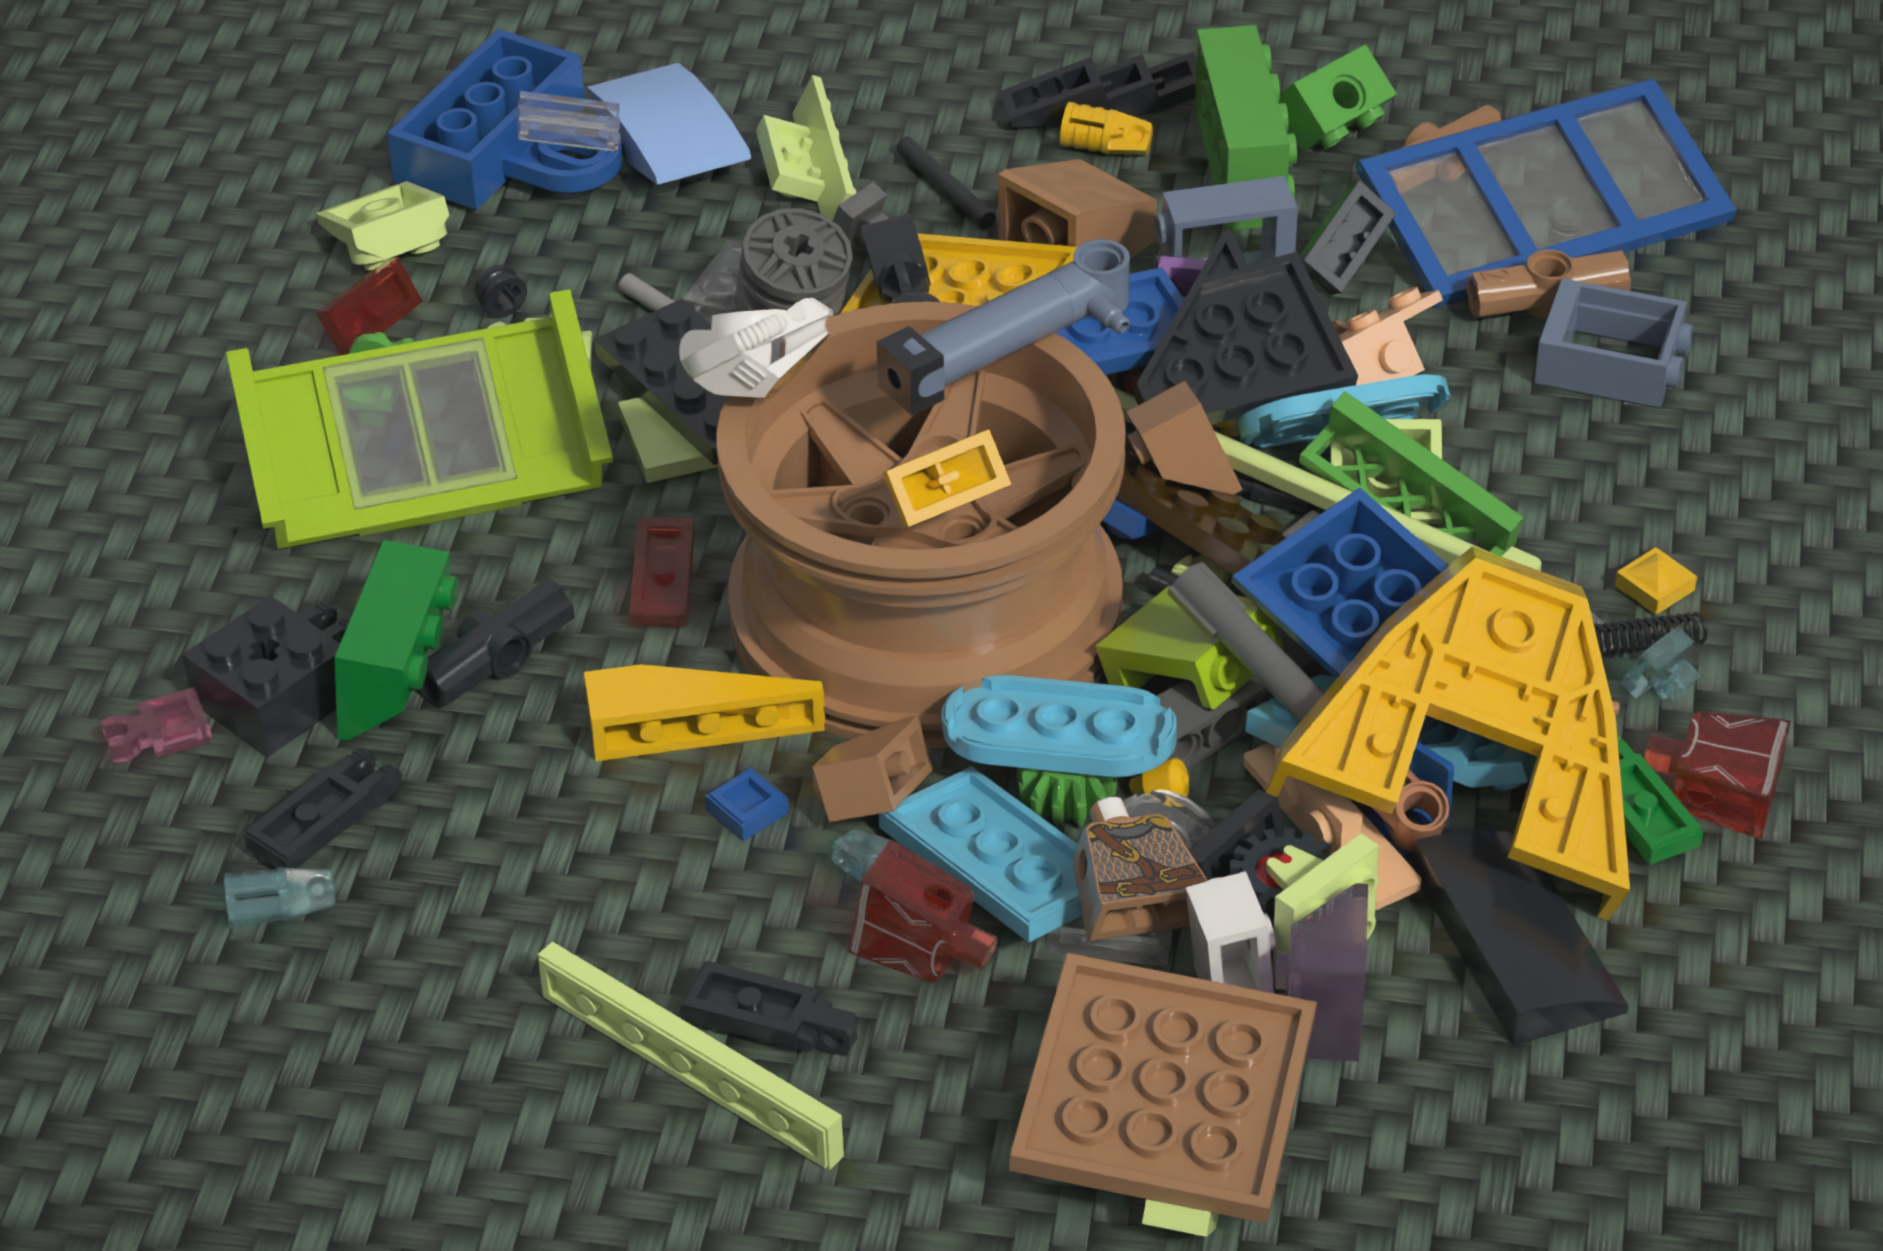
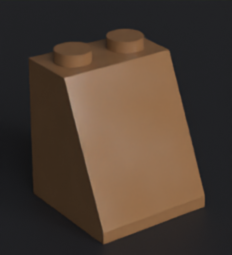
(1073, 205)

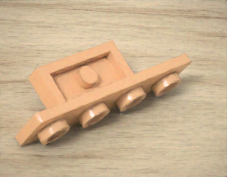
(1381, 342)
(1336, 822)

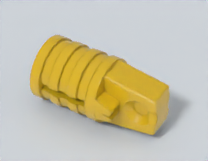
(1104, 131)

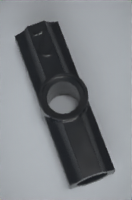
(495, 642)

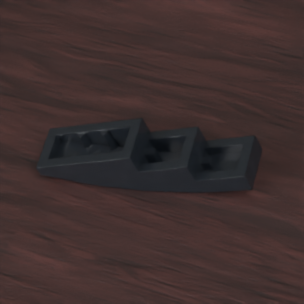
(1120, 87)

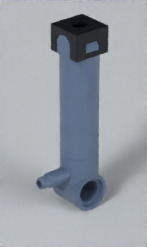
(919, 366)

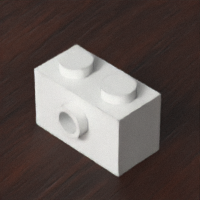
(1230, 933)

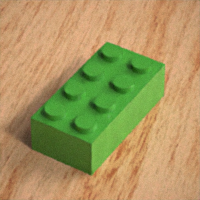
(1241, 110)

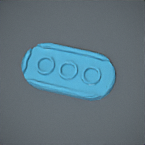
(1306, 415)
(1060, 726)

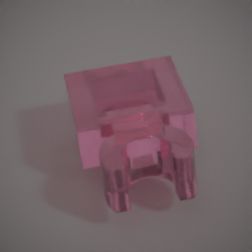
(163, 723)

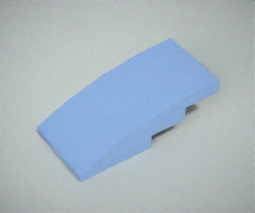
(671, 124)

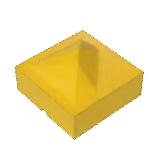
(1655, 581)

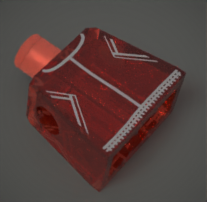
(1725, 768)
(916, 918)

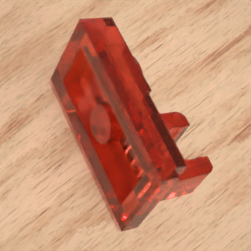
(369, 305)
(662, 571)

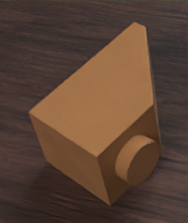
(1181, 441)
(872, 770)

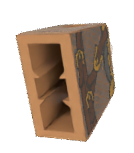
(1132, 873)

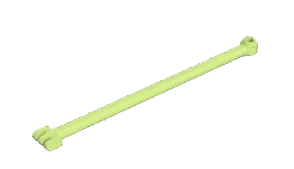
(1326, 494)

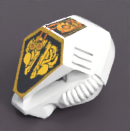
(745, 349)

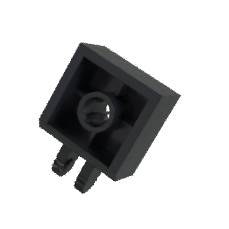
(269, 672)

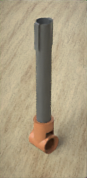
(1225, 617)

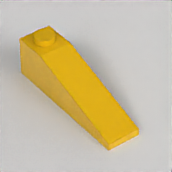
(676, 709)

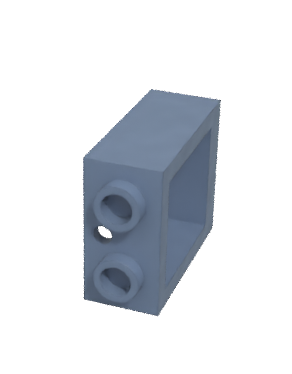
(1229, 203)
(1619, 316)

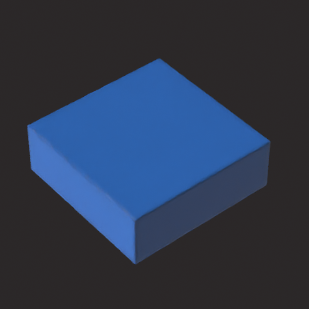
(747, 804)

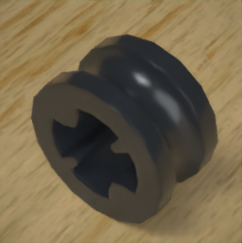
(488, 288)

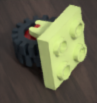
(1298, 877)

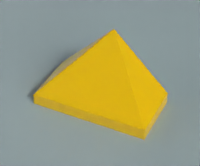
(946, 478)

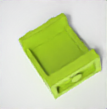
(1170, 644)

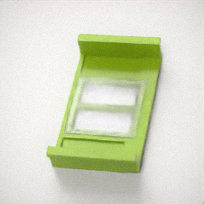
(422, 429)

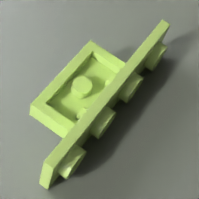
(807, 155)

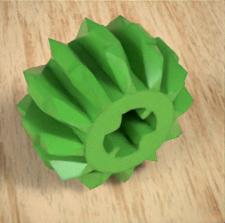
(1063, 794)

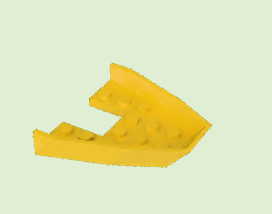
(1502, 659)

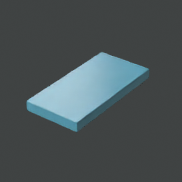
(995, 847)

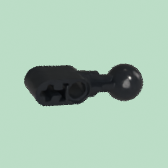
(897, 260)

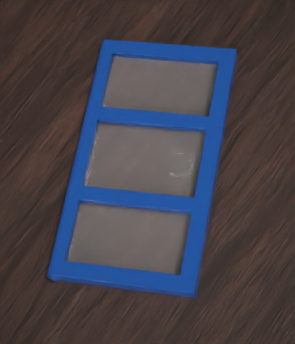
(1560, 178)

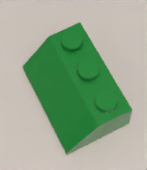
(390, 635)

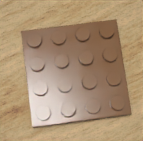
(1164, 1088)

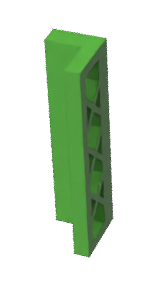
(1414, 470)

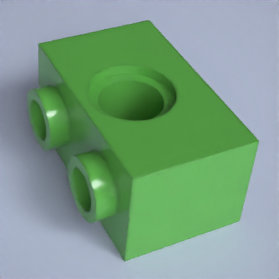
(1353, 83)

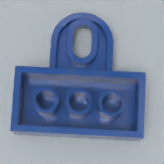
(467, 133)

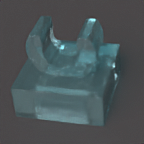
(1663, 669)

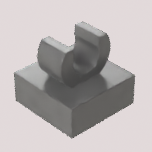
(861, 210)

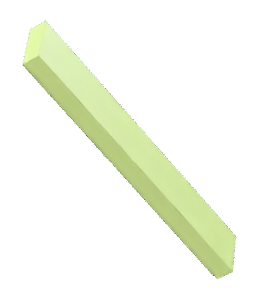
(692, 1056)

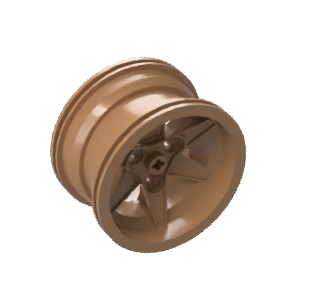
(915, 612)

